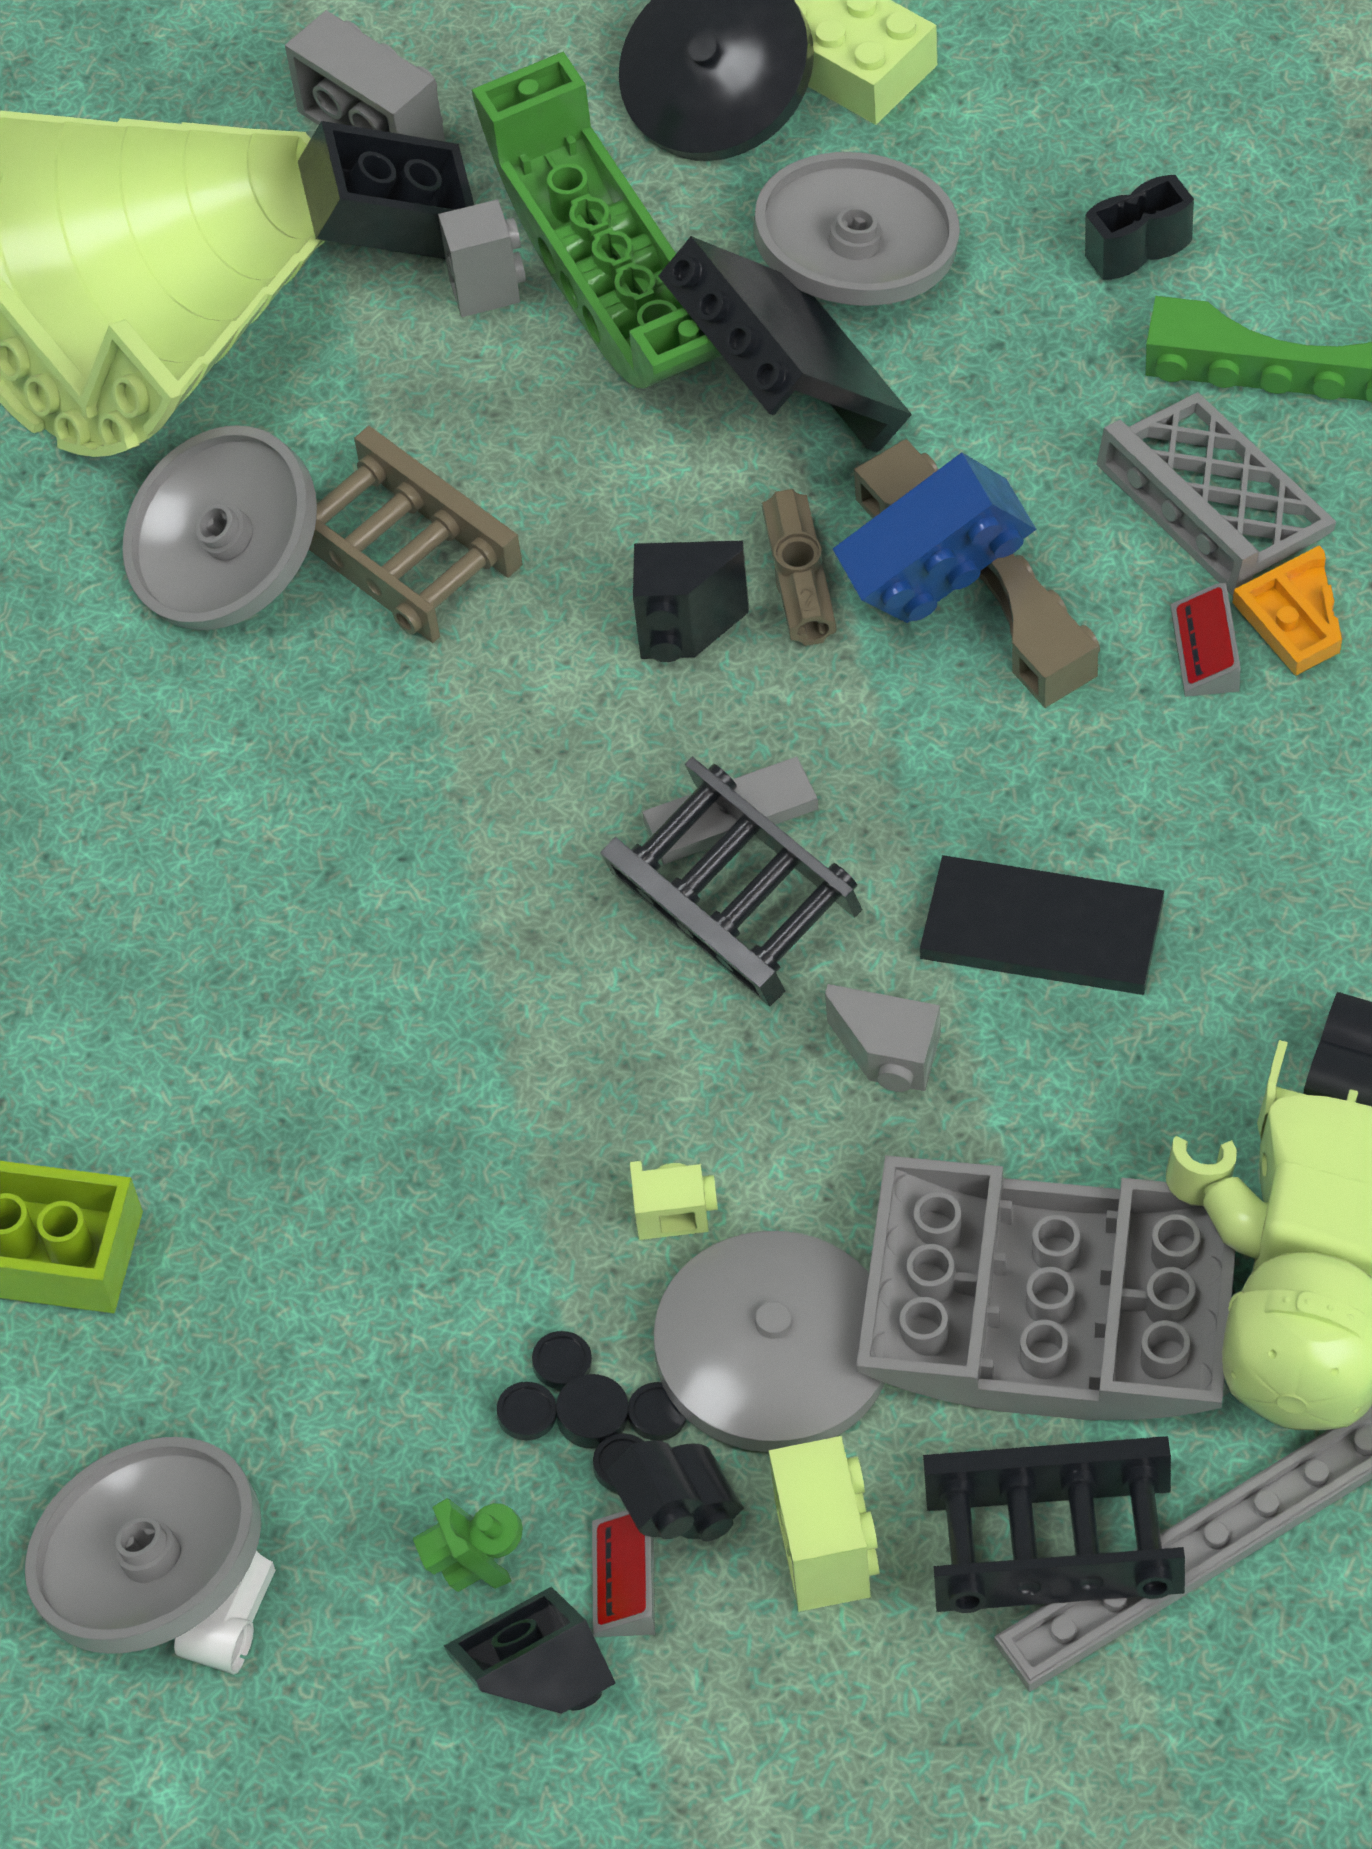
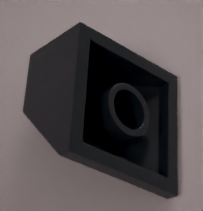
(535, 1656)

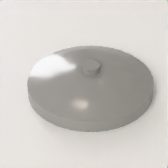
(856, 228)
(219, 527)
(766, 1341)
(143, 1545)

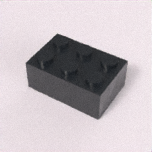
(382, 188)

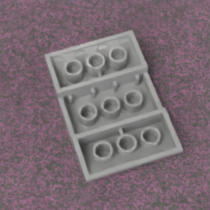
(1044, 1294)

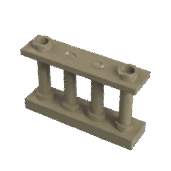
(414, 490)

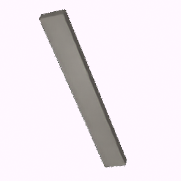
(1212, 1543)

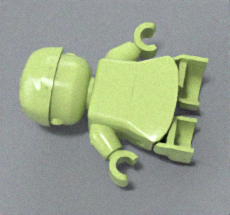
(1304, 1318)

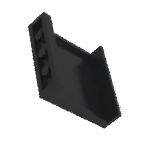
(781, 339)

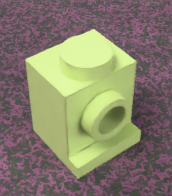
(672, 1199)

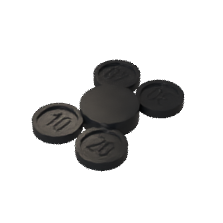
(589, 1407)

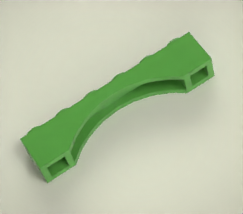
(1203, 345)

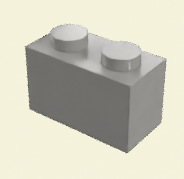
(481, 257)

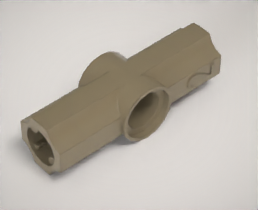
(799, 567)

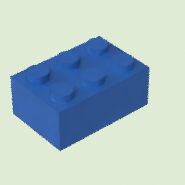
(934, 539)

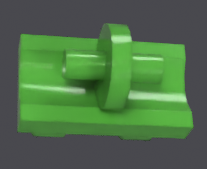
(467, 1545)

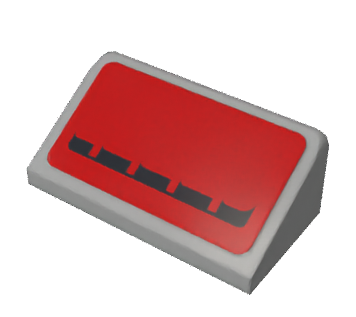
(1206, 642)
(622, 1578)

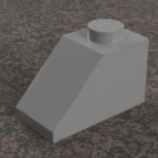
(886, 1035)

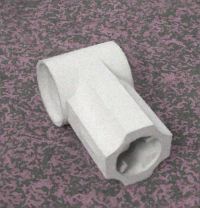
(230, 1628)

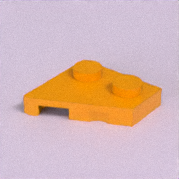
(1294, 611)

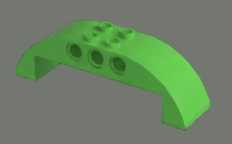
(588, 222)

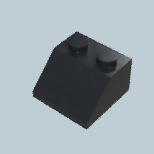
(687, 595)

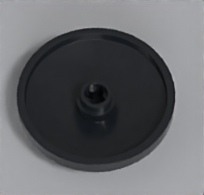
(715, 73)

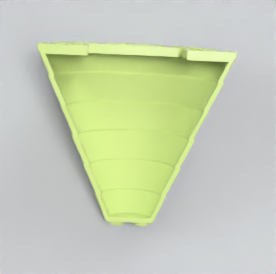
(135, 264)

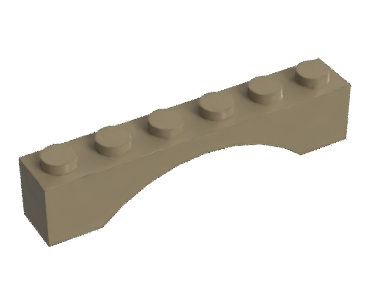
(1048, 645)

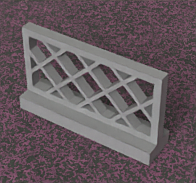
(1184, 506)

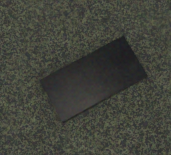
(1042, 924)

